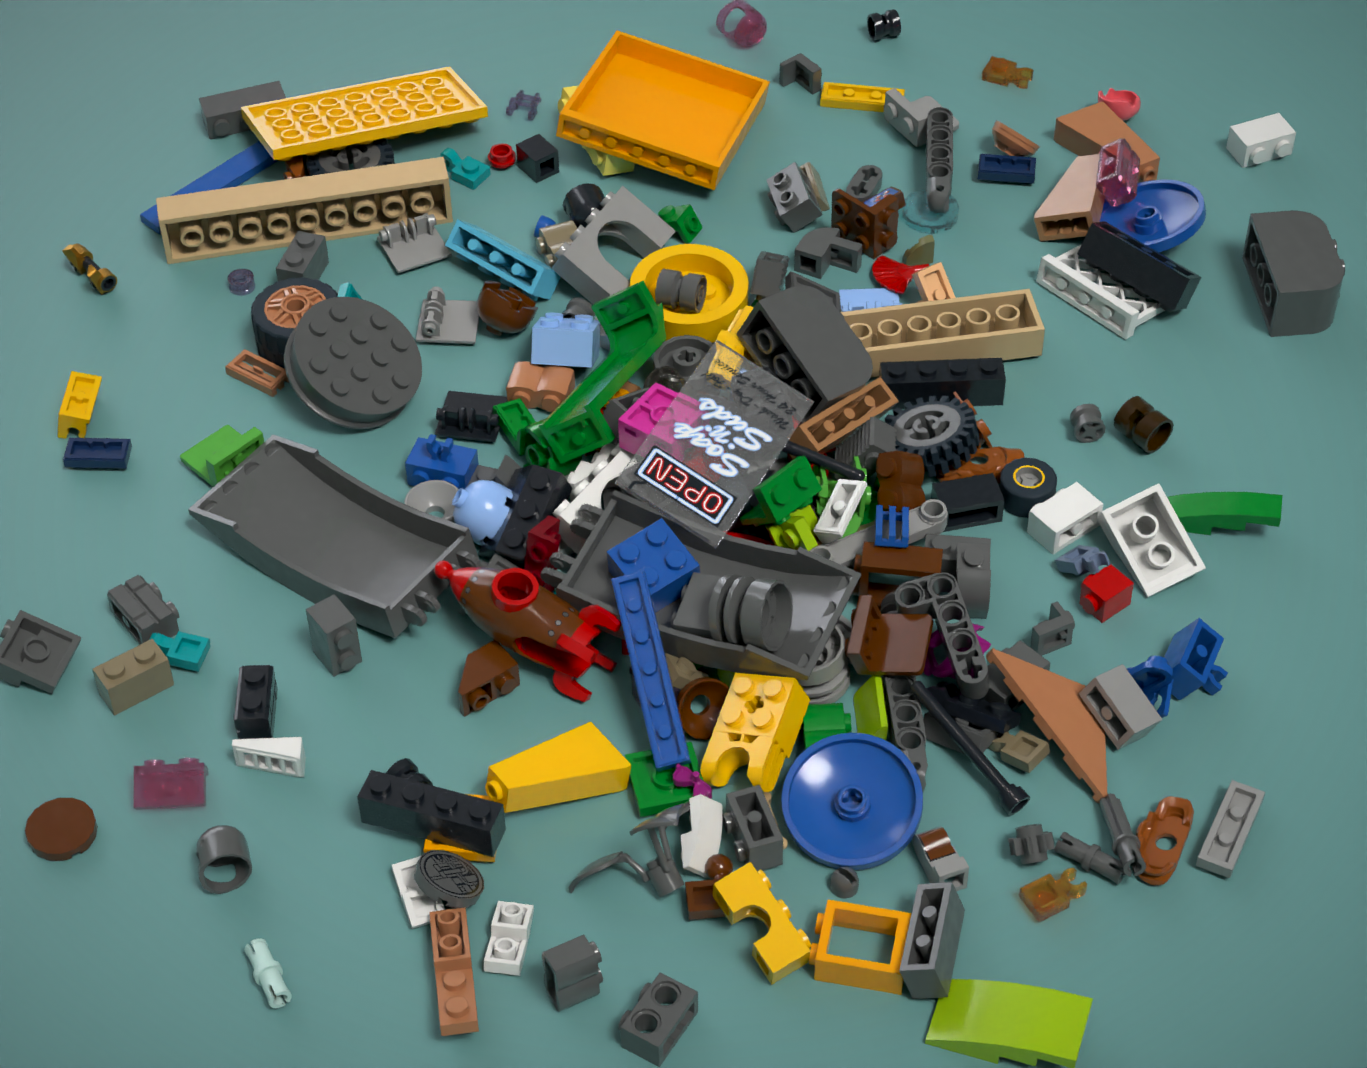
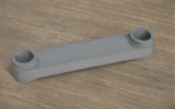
(923, 520)

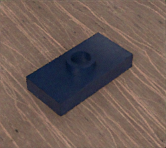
(1006, 168)
(97, 453)

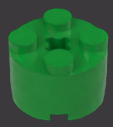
(538, 451)

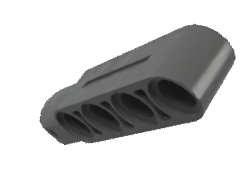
(939, 159)
(906, 721)

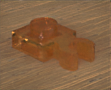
(1004, 71)
(1050, 896)

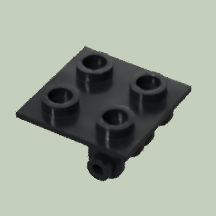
(469, 416)

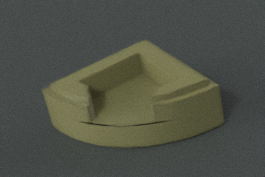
(921, 252)

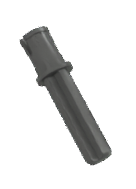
(1125, 843)

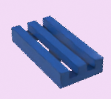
(892, 516)

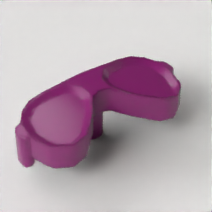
(685, 777)

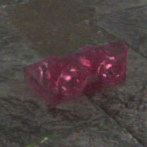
(170, 785)

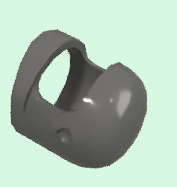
(221, 847)

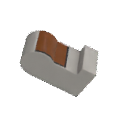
(940, 858)

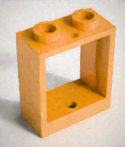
(856, 971)

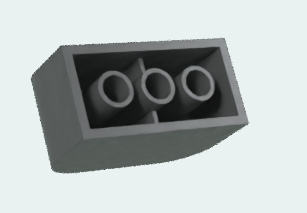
(1293, 271)
(807, 346)

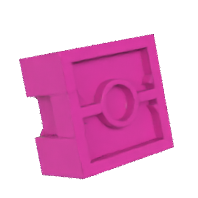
(643, 416)

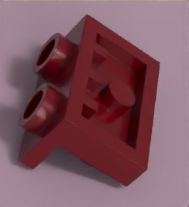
(541, 544)

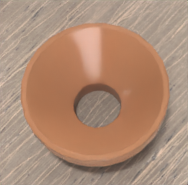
(1012, 142)

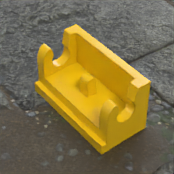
(78, 403)

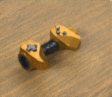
(82, 261)

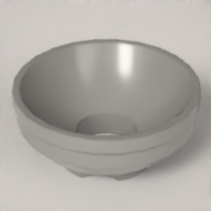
(433, 496)

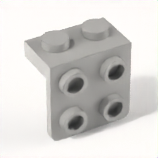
(910, 117)

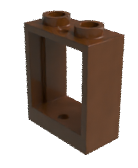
(906, 561)

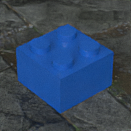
(662, 558)

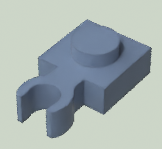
(1082, 560)

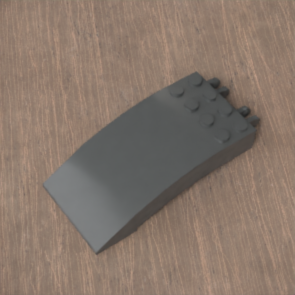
(334, 535)
(816, 584)

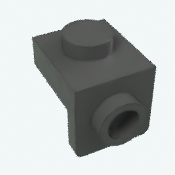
(802, 71)

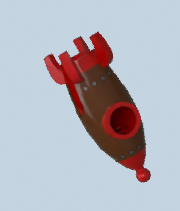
(532, 621)

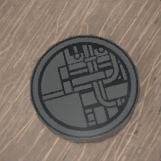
(449, 878)

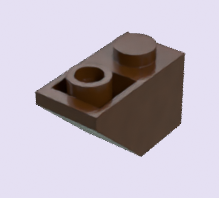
(486, 676)

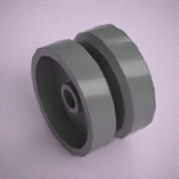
(682, 353)

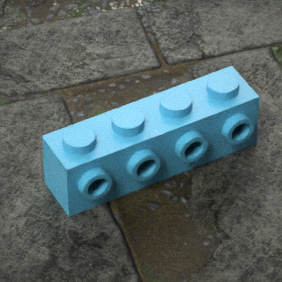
(502, 259)

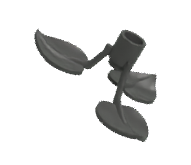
(662, 868)

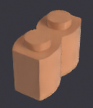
(540, 385)

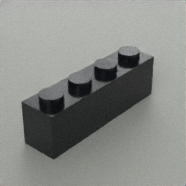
(1138, 266)
(977, 380)
(432, 813)

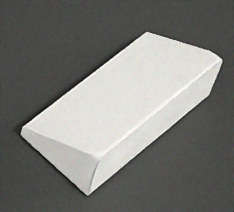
(839, 510)

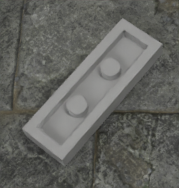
(1230, 829)

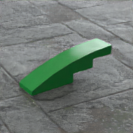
(1226, 510)

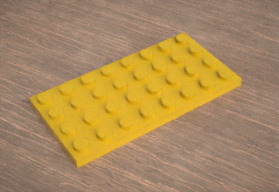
(363, 113)

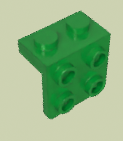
(783, 493)

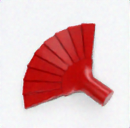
(894, 275)

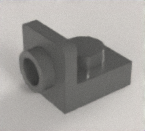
(1054, 633)

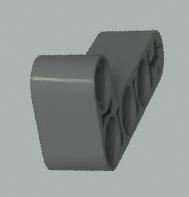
(953, 635)

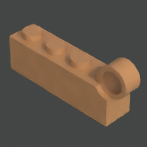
(845, 417)

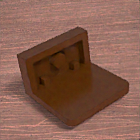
(871, 226)
(887, 641)

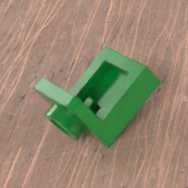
(683, 220)

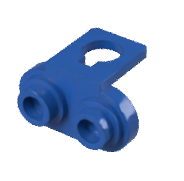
(1155, 679)

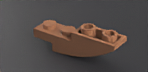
(453, 972)

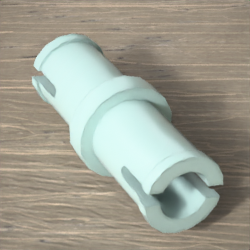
(268, 973)

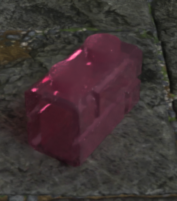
(1118, 172)

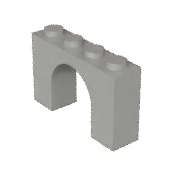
(621, 217)

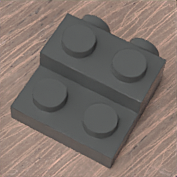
(35, 652)

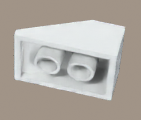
(1151, 540)

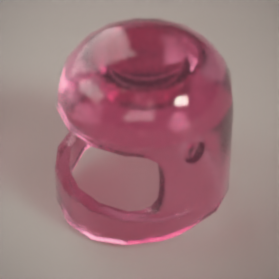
(750, 28)

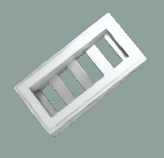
(271, 755)

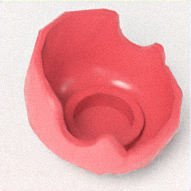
(1121, 102)

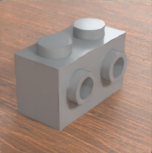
(1126, 712)

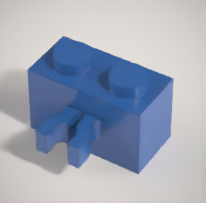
(440, 461)
(1193, 659)

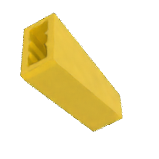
(558, 771)

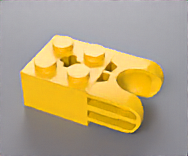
(755, 729)

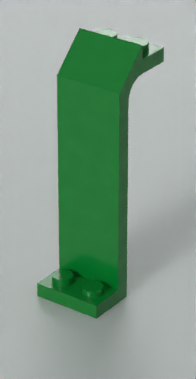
(634, 333)

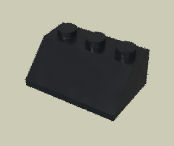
(535, 496)

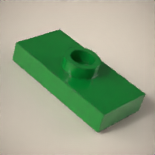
(512, 418)

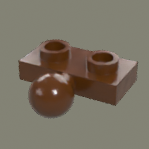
(700, 893)

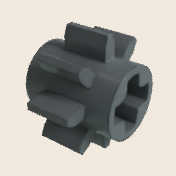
(1031, 843)

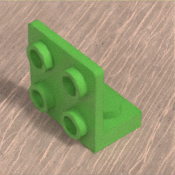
(221, 452)

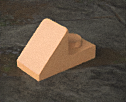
(933, 283)

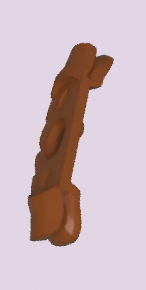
(996, 457)
(1173, 820)

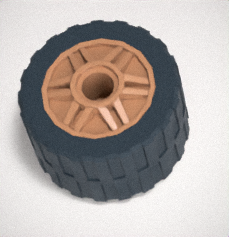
(279, 311)

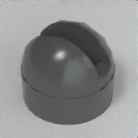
(841, 886)

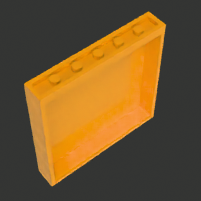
(663, 109)

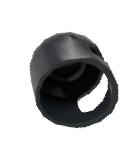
(581, 202)

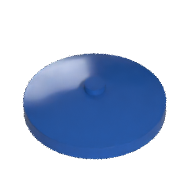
(1160, 214)
(852, 801)

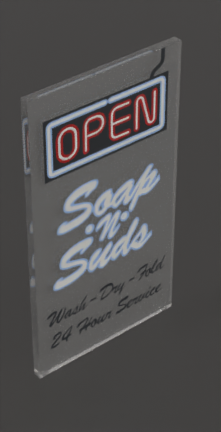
(714, 443)

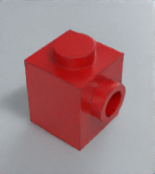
(1106, 593)

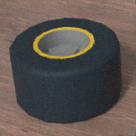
(1025, 484)

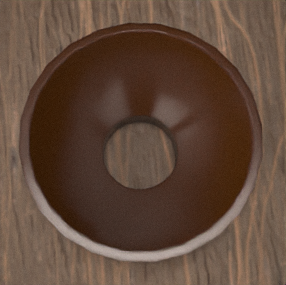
(701, 724)

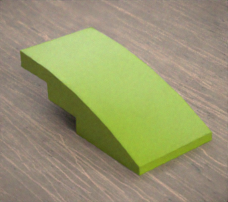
(1010, 1022)

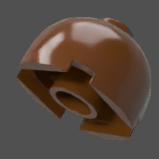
(504, 309)

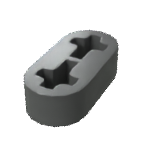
(865, 182)

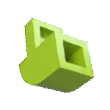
(796, 531)

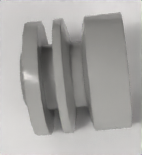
(831, 673)

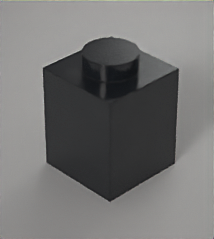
(537, 158)

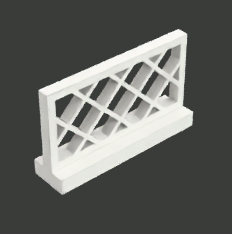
(1094, 298)

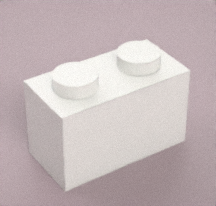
(1261, 140)
(1064, 517)

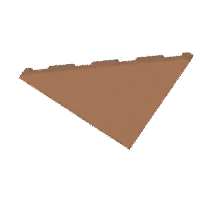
(1060, 716)

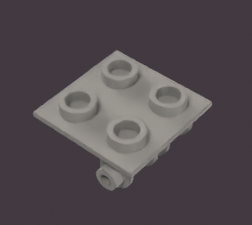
(413, 244)
(447, 319)

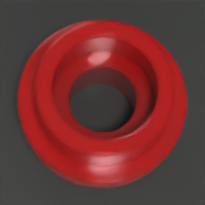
(501, 156)

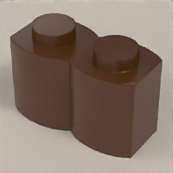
(900, 480)

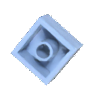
(565, 340)

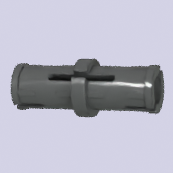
(1090, 857)

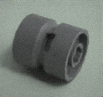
(685, 291)

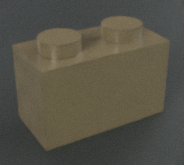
(133, 676)

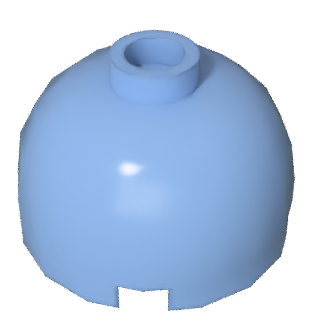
(481, 508)

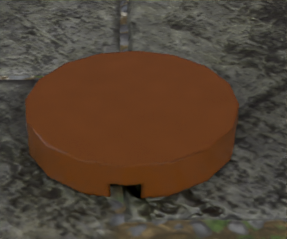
(61, 829)

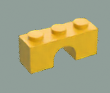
(748, 895)

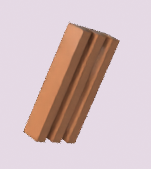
(254, 375)

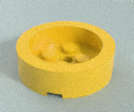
(725, 287)

